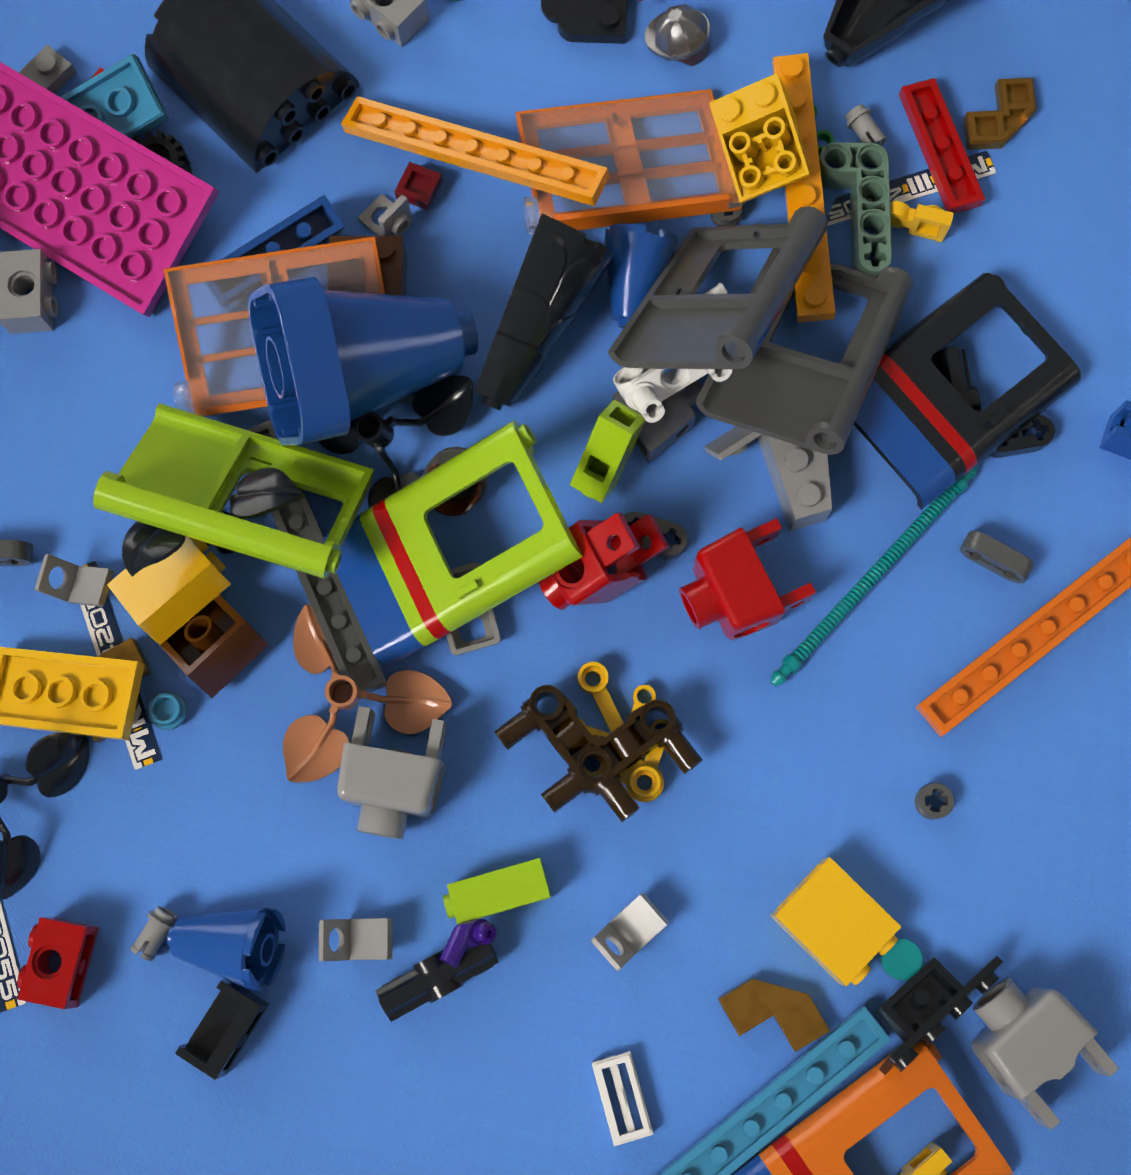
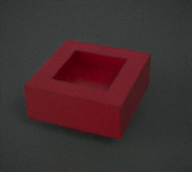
(419, 185)

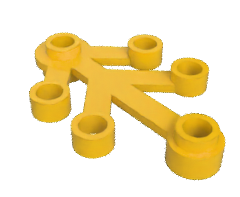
(649, 766)

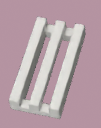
(631, 1134)

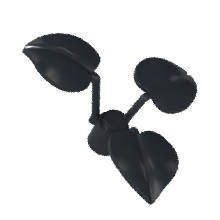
(442, 406)
(257, 495)
(56, 767)

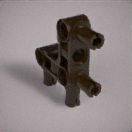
(618, 749)

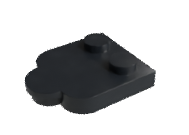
(588, 19)

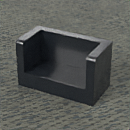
(223, 1030)

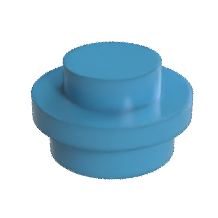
(167, 710)

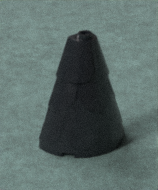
(867, 25)
(548, 293)

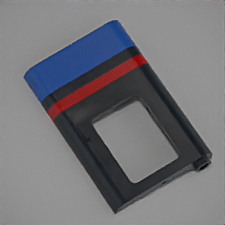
(925, 423)

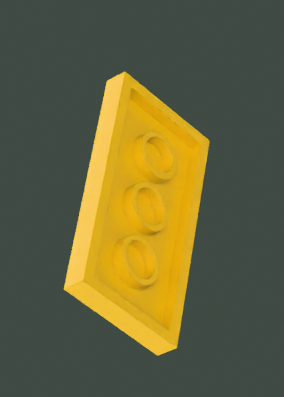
(68, 693)

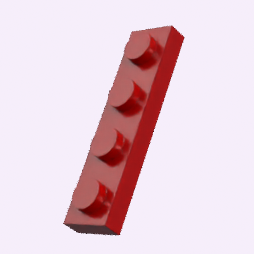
(941, 146)

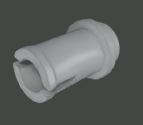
(864, 125)
(154, 932)

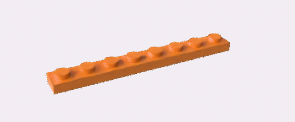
(1028, 641)

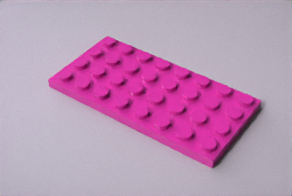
(93, 194)

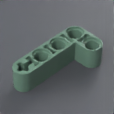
(864, 214)

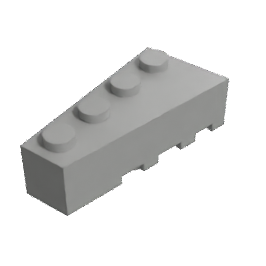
(799, 481)

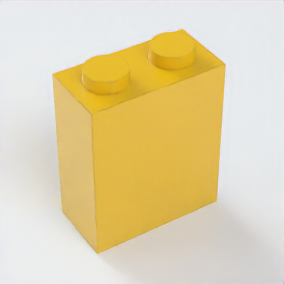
(172, 590)
(837, 922)

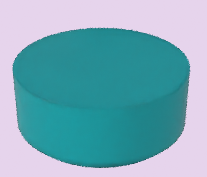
(902, 960)

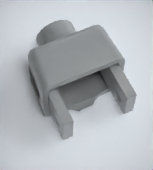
(390, 781)
(1034, 1042)

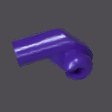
(466, 936)

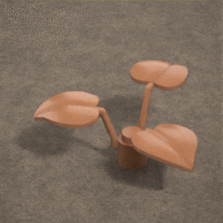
(314, 747)

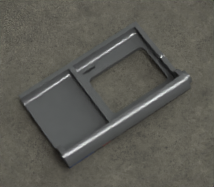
(716, 330)
(803, 395)

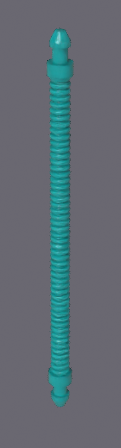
(793, 661)

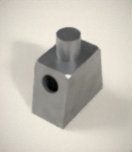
(676, 421)

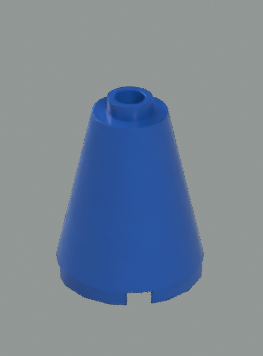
(635, 265)
(232, 945)

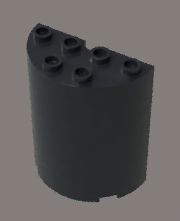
(246, 72)

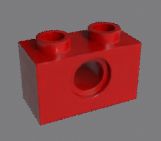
(75, 945)

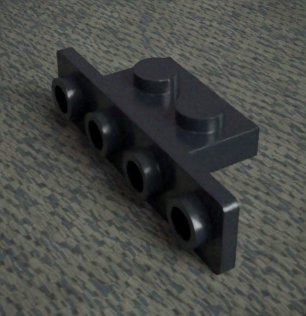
(924, 1003)

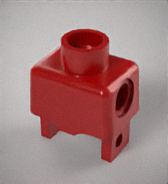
(603, 546)
(736, 587)

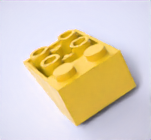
(760, 138)

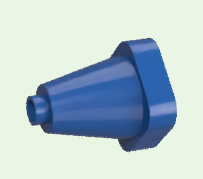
(349, 353)

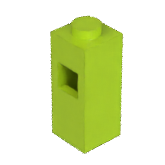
(607, 451)
(497, 891)

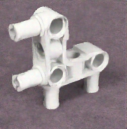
(647, 387)

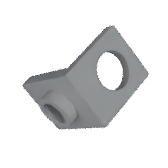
(393, 221)
(731, 443)
(80, 585)
(630, 931)
(357, 939)

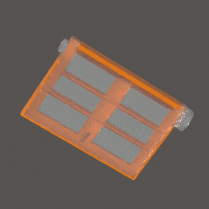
(658, 156)
(214, 322)

